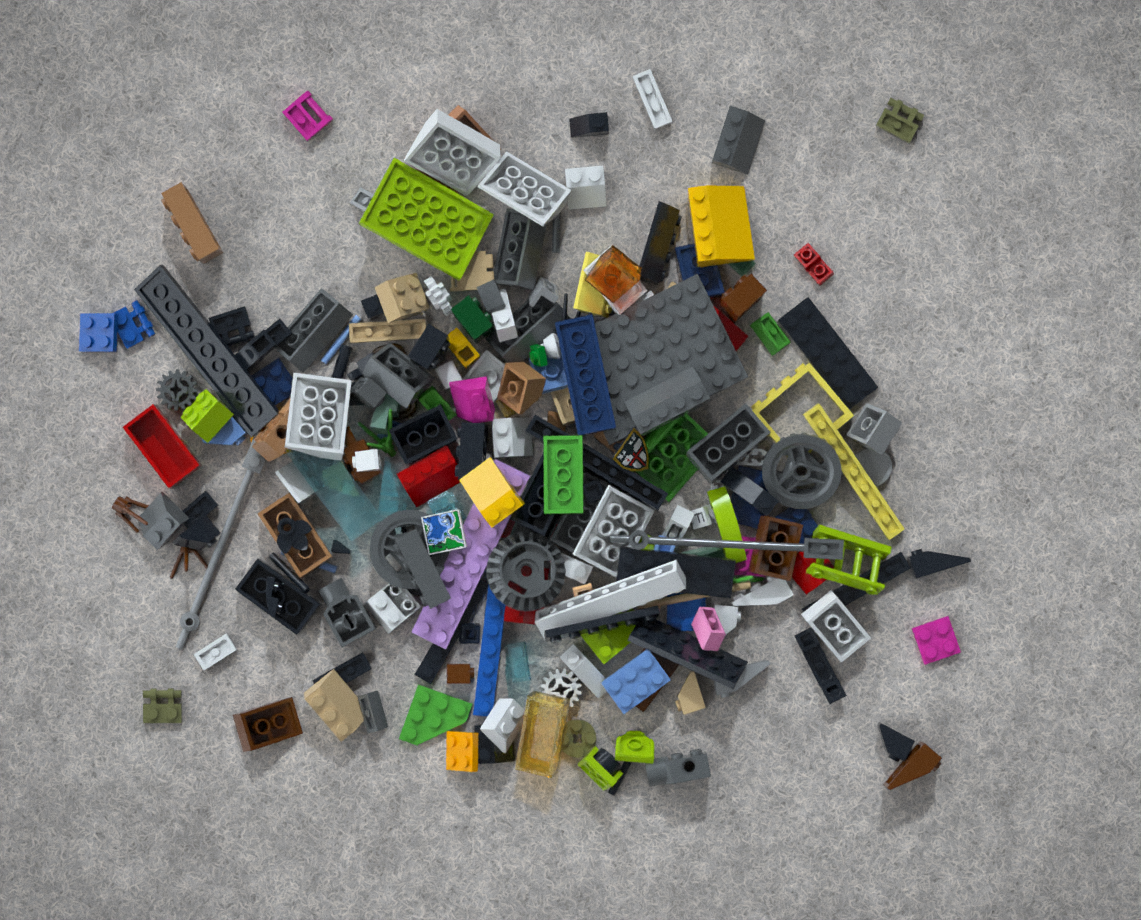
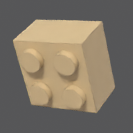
(402, 297)

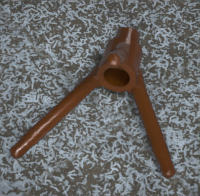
(183, 550)

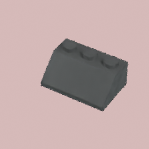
(738, 140)
(397, 375)

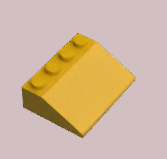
(720, 225)

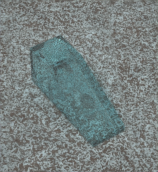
(391, 495)

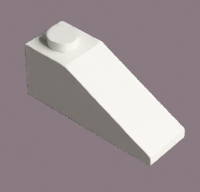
(504, 320)
(574, 568)
(584, 670)

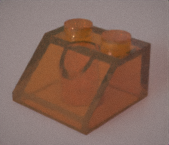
(613, 274)

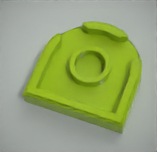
(634, 748)

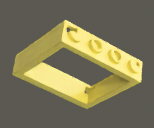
(786, 383)

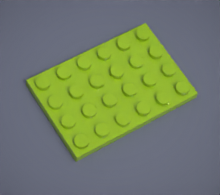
(426, 219)

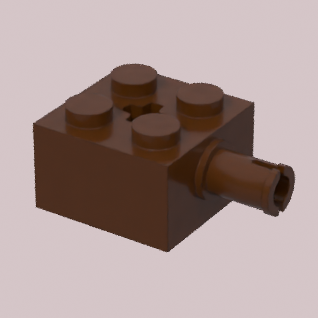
(355, 446)

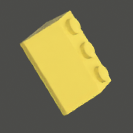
(587, 297)

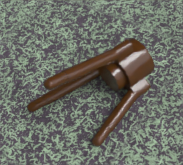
(123, 507)

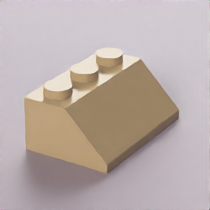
(335, 704)

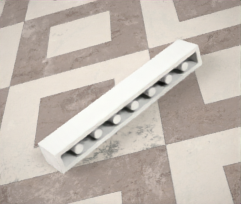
(614, 597)

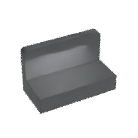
(372, 711)

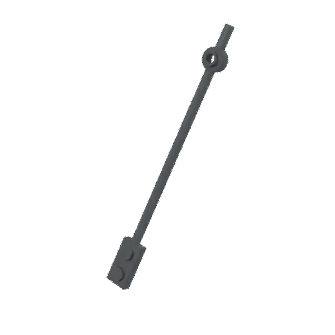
(812, 546)

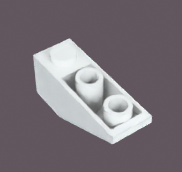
(769, 593)

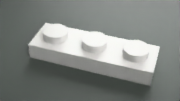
(652, 99)

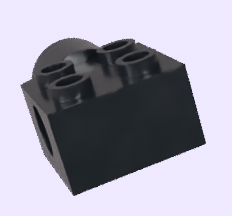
(430, 348)

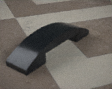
(820, 665)

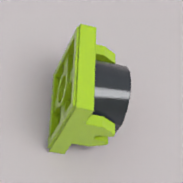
(601, 767)

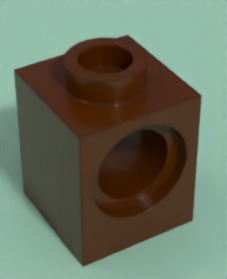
(459, 673)

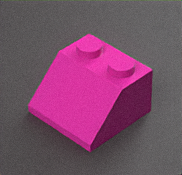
(473, 399)

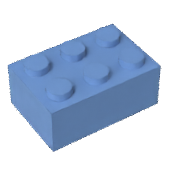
(635, 681)

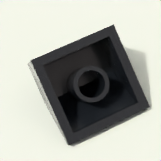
(488, 752)

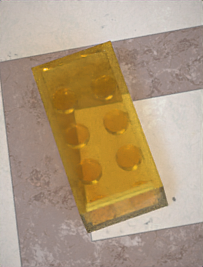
(542, 734)

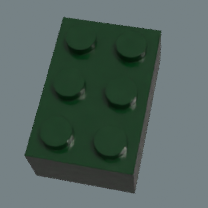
(472, 319)

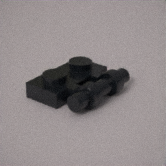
(232, 321)

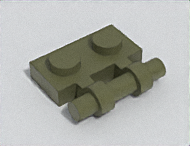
(897, 125)
(163, 712)

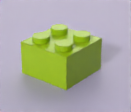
(206, 415)

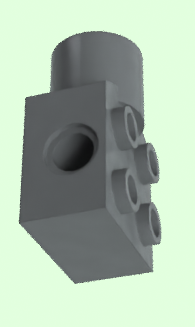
(345, 613)
(672, 770)

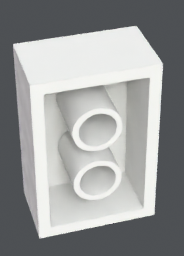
(836, 626)

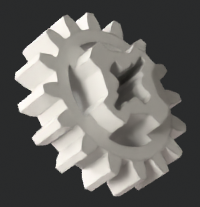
(438, 295)
(558, 677)

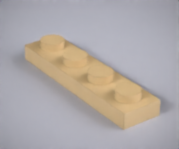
(386, 331)

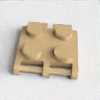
(475, 273)

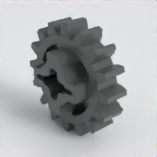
(169, 390)

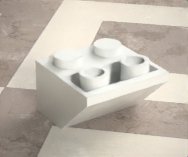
(392, 606)

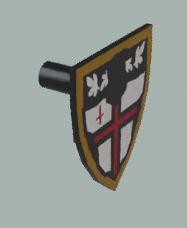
(632, 452)

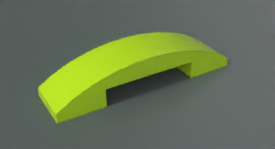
(726, 521)

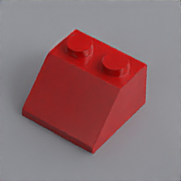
(803, 579)

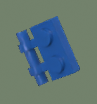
(128, 329)

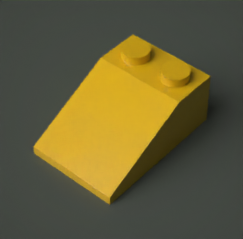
(491, 492)

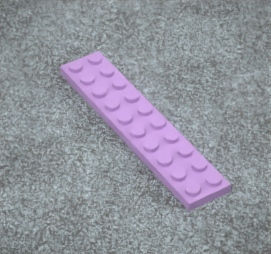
(465, 568)

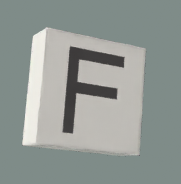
(701, 518)

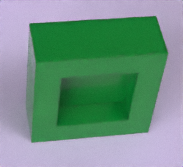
(538, 355)

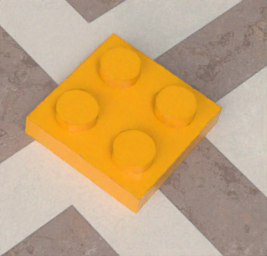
(462, 751)

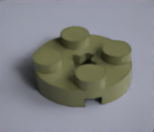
(588, 738)

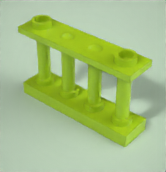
(859, 546)

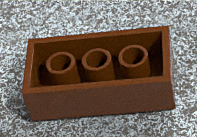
(742, 298)

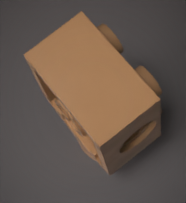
(272, 440)

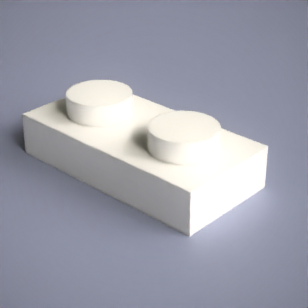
(215, 651)

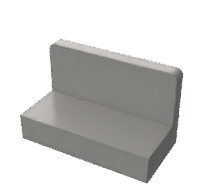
(544, 288)

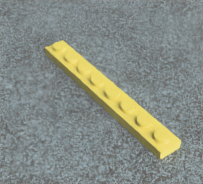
(855, 473)

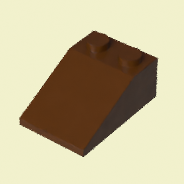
(267, 724)
(917, 764)

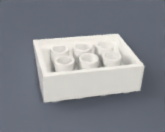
(453, 153)
(525, 189)
(318, 415)
(613, 516)

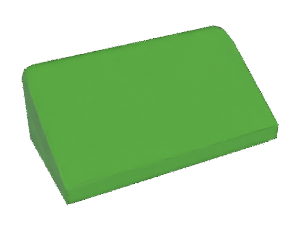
(770, 333)

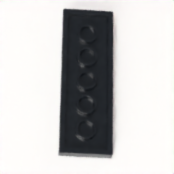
(827, 353)
(703, 573)
(686, 651)

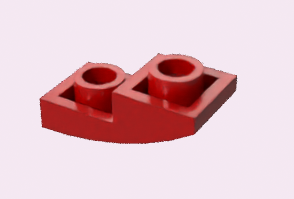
(813, 264)

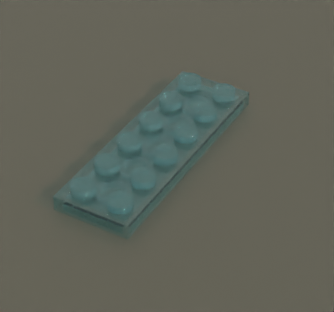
(337, 492)

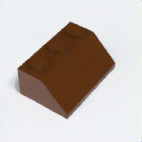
(775, 562)

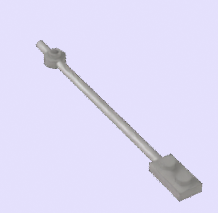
(253, 463)

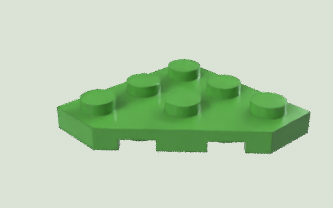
(432, 715)

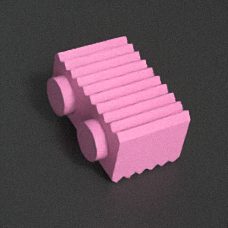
(708, 629)

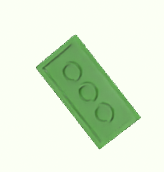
(563, 474)

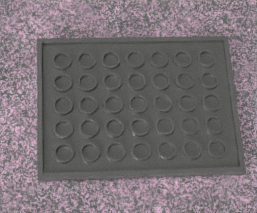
(662, 340)

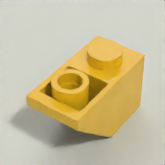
(462, 348)

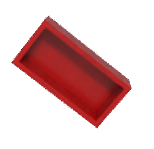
(162, 446)

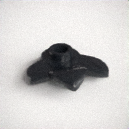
(295, 537)

